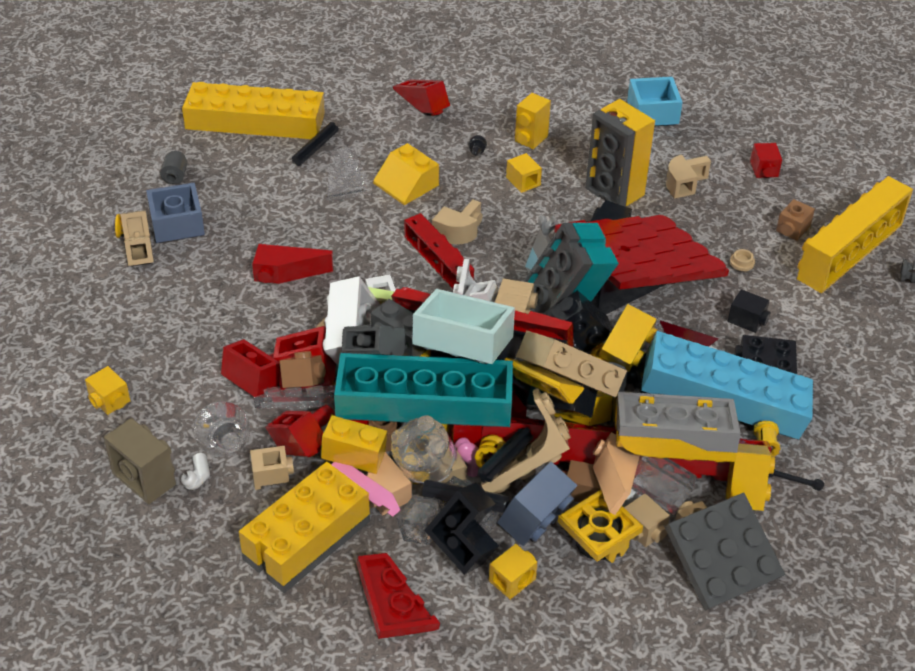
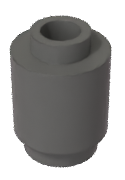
(174, 167)

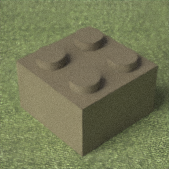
(140, 460)

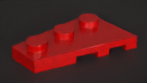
(390, 599)

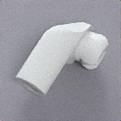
(200, 473)

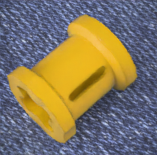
(769, 433)

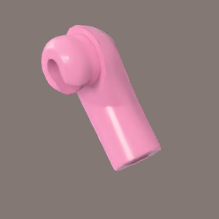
(467, 451)

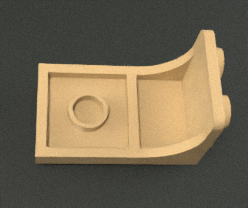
(544, 449)

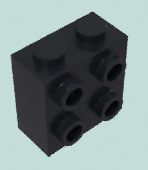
(589, 322)
(769, 351)

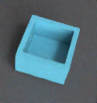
(656, 98)

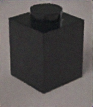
(749, 311)

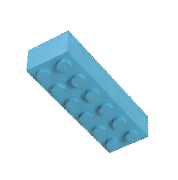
(758, 390)

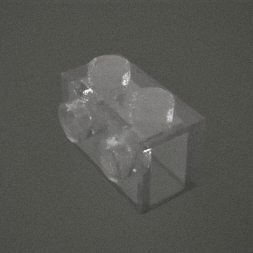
(663, 482)

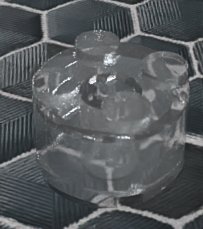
(423, 450)

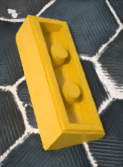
(546, 381)

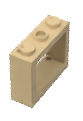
(571, 363)

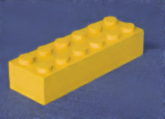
(253, 110)
(853, 234)

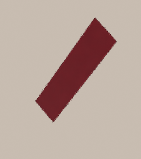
(688, 334)

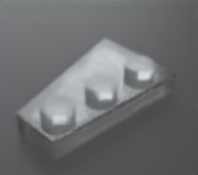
(295, 397)

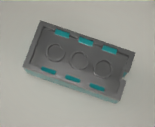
(570, 263)

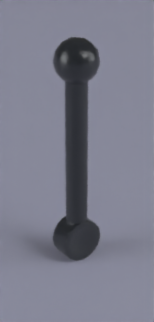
(817, 484)

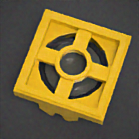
(598, 531)

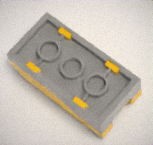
(677, 426)

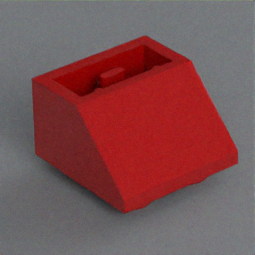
(302, 341)

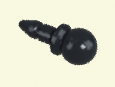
(477, 145)

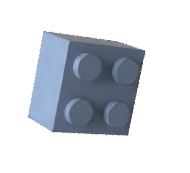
(175, 212)
(538, 505)

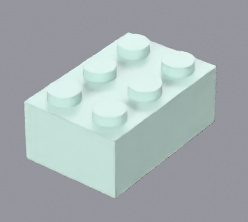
(463, 326)

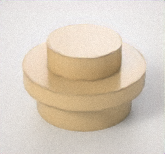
(742, 260)

